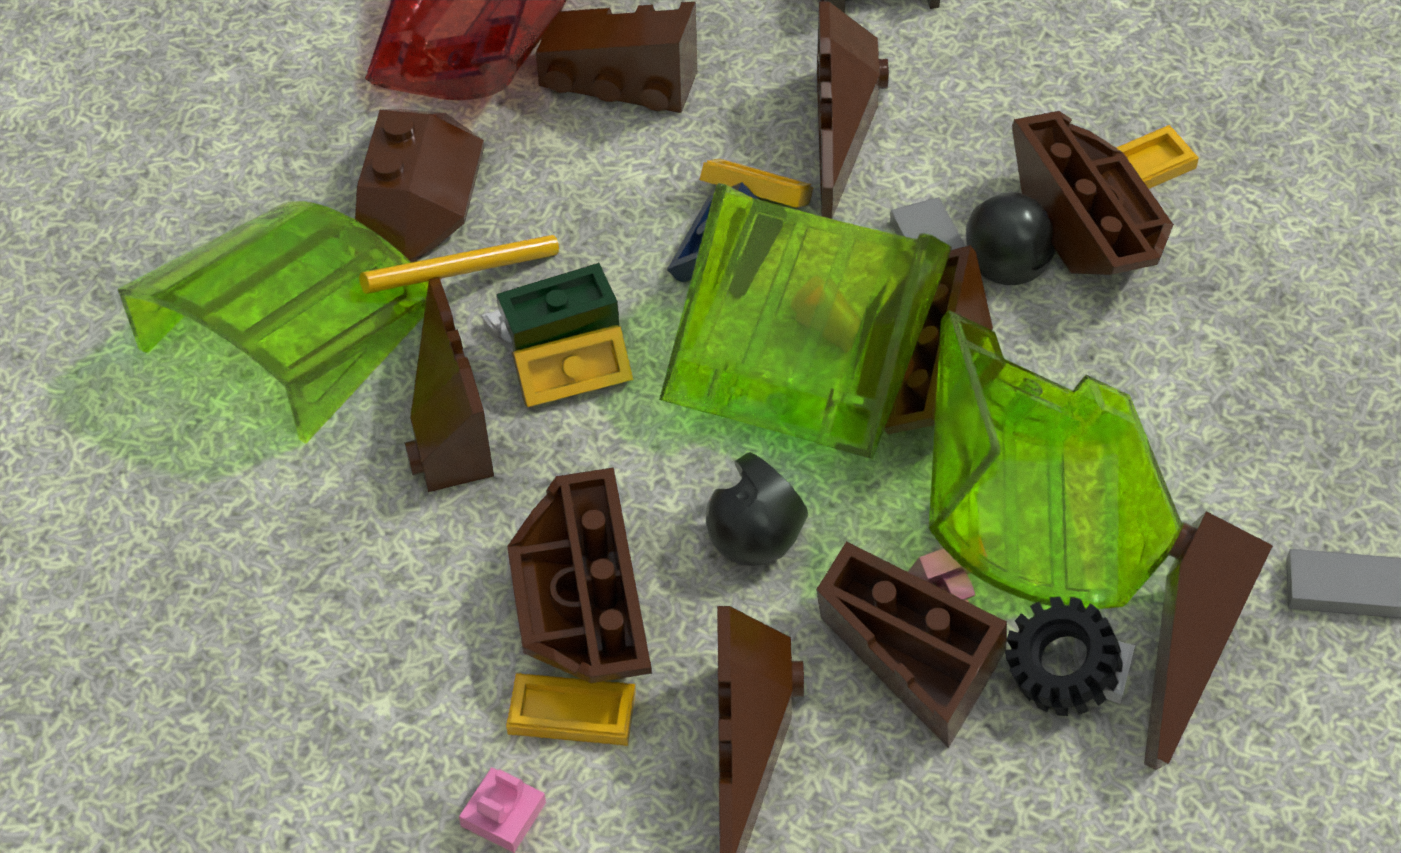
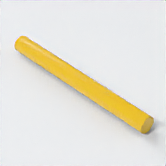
(458, 264)

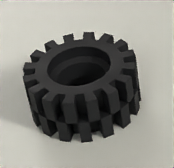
(1058, 622)

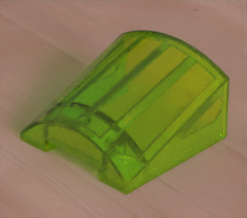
(288, 300)
(801, 321)
(1042, 480)

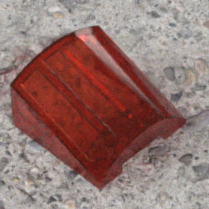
(458, 45)

